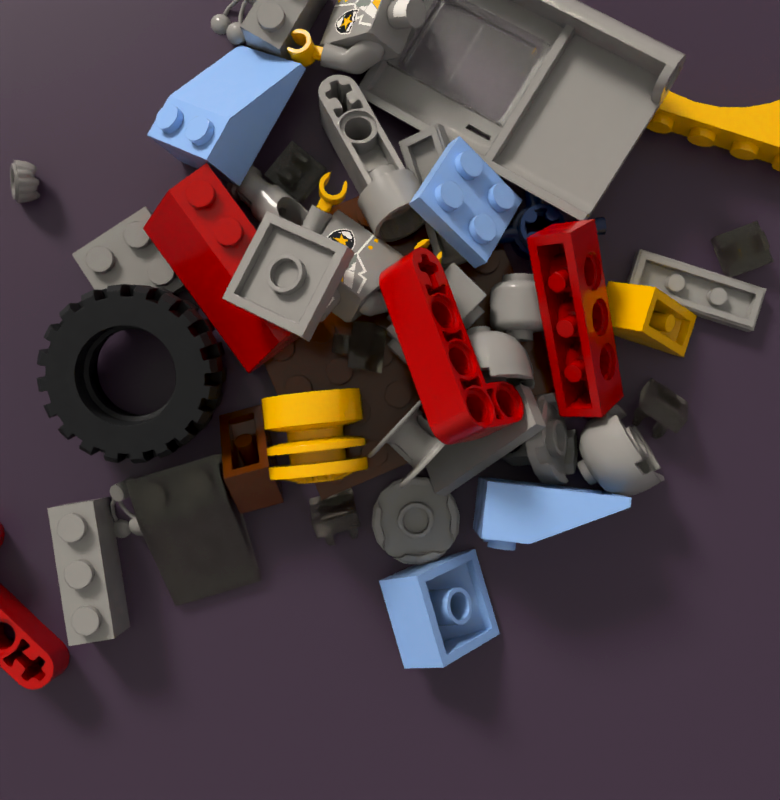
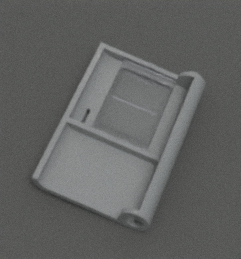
(541, 79)

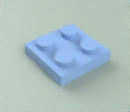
(466, 202)

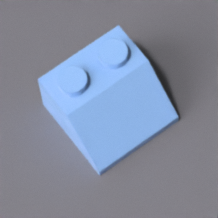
(439, 610)

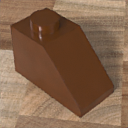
(246, 460)

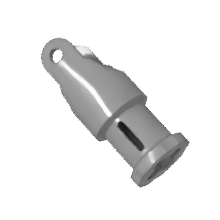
(264, 197)

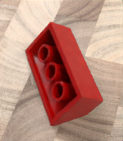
(204, 241)

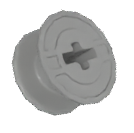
(413, 441)

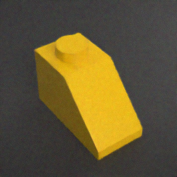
(649, 317)

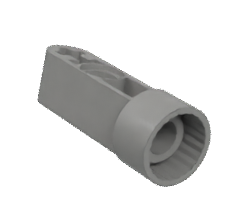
(371, 161)

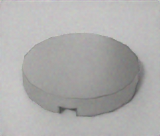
(415, 521)

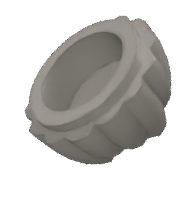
(23, 181)

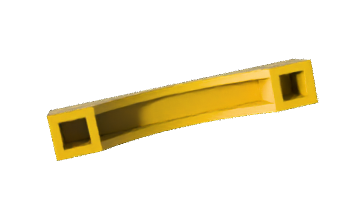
(744, 131)

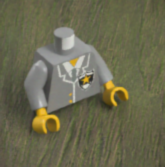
(360, 34)
(359, 287)

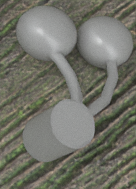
(222, 25)
(122, 527)

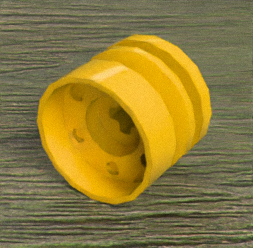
(314, 434)

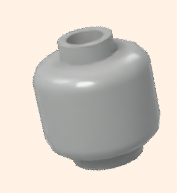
(516, 306)

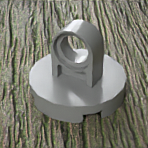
(550, 451)

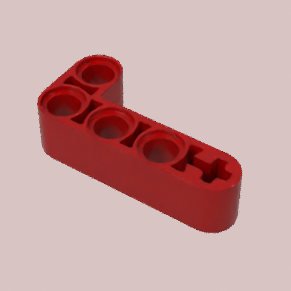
(441, 355)
(29, 630)

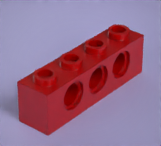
(576, 318)

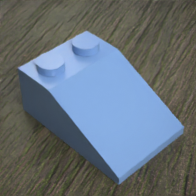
(227, 111)
(530, 511)

